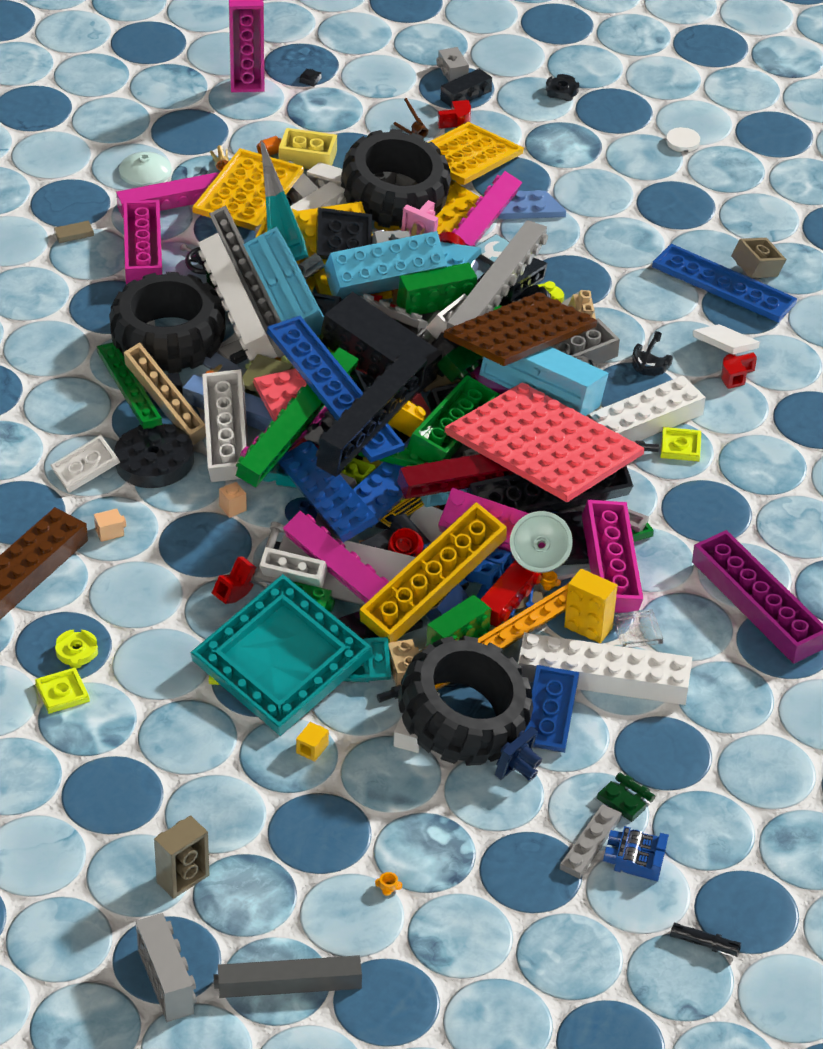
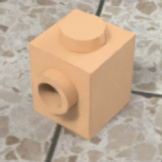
(232, 499)
(109, 524)

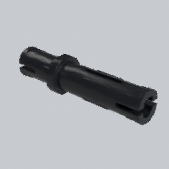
(705, 939)

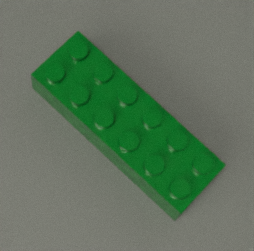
(429, 439)

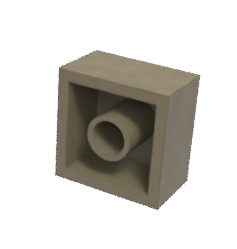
(758, 257)

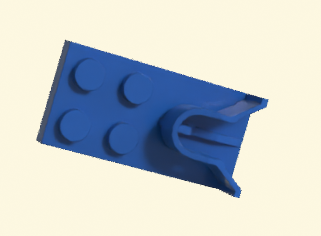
(552, 706)

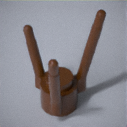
(417, 127)

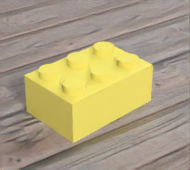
(307, 147)

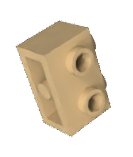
(401, 656)

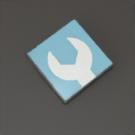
(492, 248)

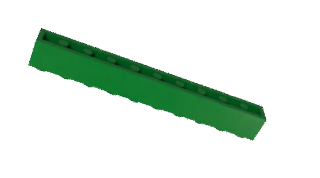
(286, 429)

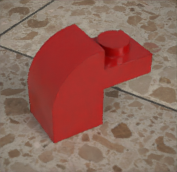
(457, 116)
(736, 368)
(237, 584)

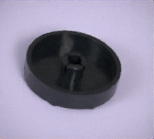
(154, 456)

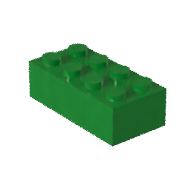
(435, 288)

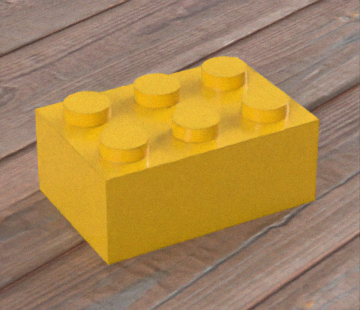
(590, 605)

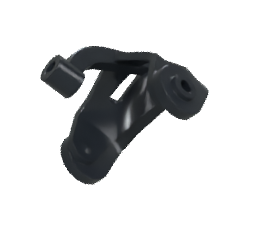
(661, 363)

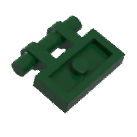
(621, 800)

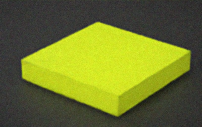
(681, 444)
(62, 690)

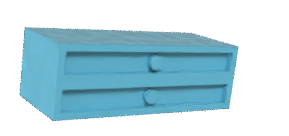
(380, 265)
(283, 279)
(554, 374)

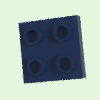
(519, 756)

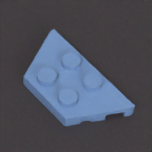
(532, 205)

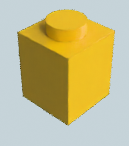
(312, 741)

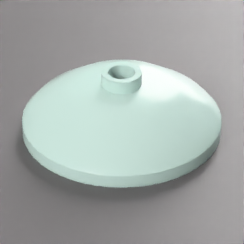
(145, 169)
(539, 528)

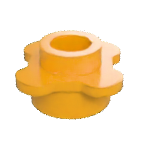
(549, 580)
(388, 878)

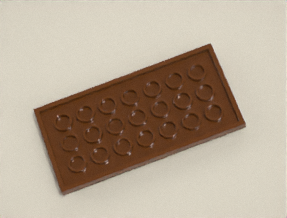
(520, 328)

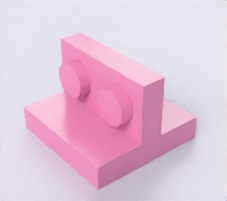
(424, 218)

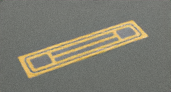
(406, 507)

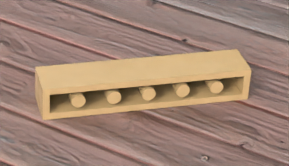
(164, 392)

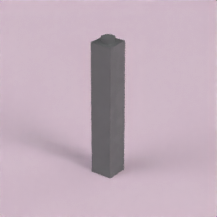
(288, 976)

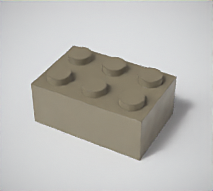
(181, 856)

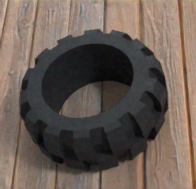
(397, 154)
(169, 297)
(475, 666)

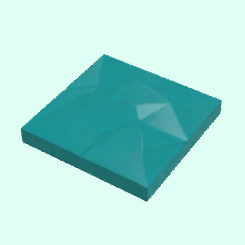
(281, 654)

